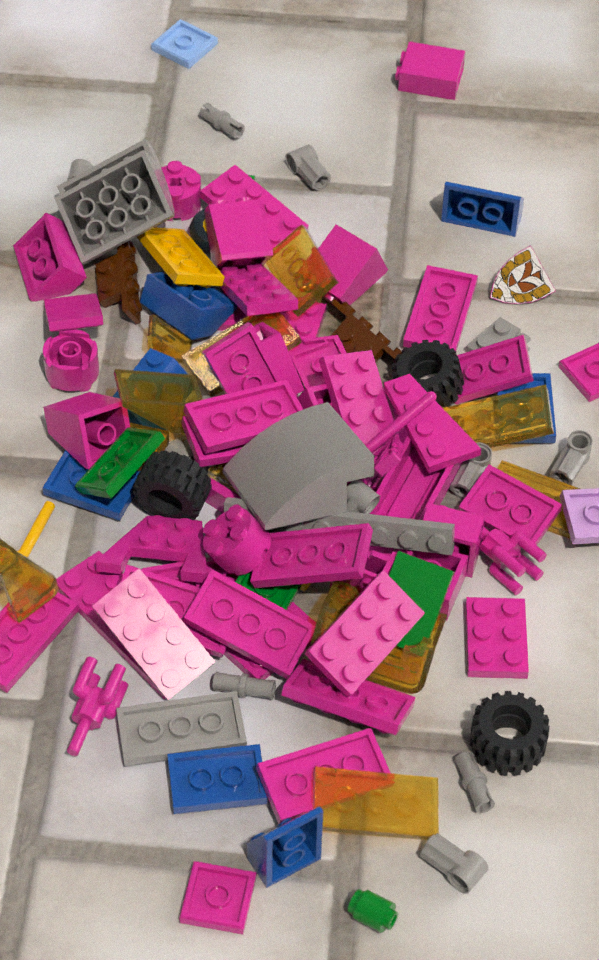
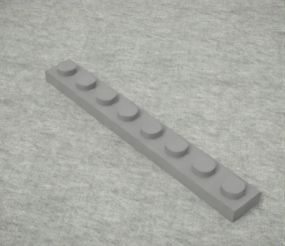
(387, 530)

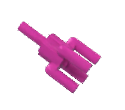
(506, 553)
(94, 701)

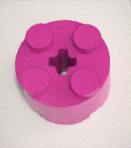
(184, 188)
(71, 361)
(236, 540)

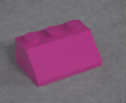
(49, 260)

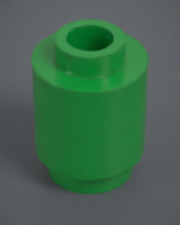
(373, 910)

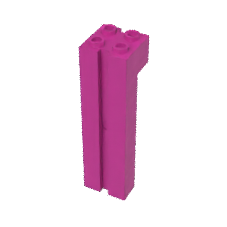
(404, 495)

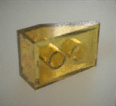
(157, 396)

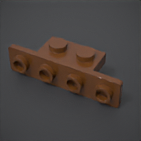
(119, 281)
(357, 334)

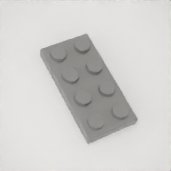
(180, 726)

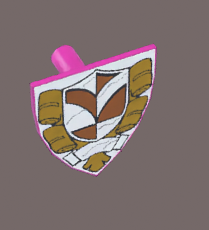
(521, 279)

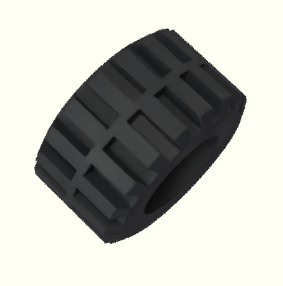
(432, 359)
(172, 486)
(514, 713)

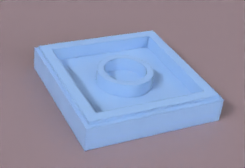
(184, 44)

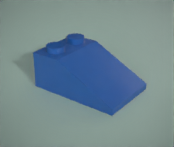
(287, 848)

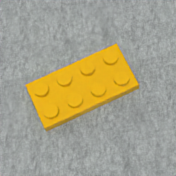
(181, 257)

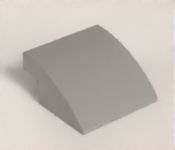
(115, 201)
(299, 467)

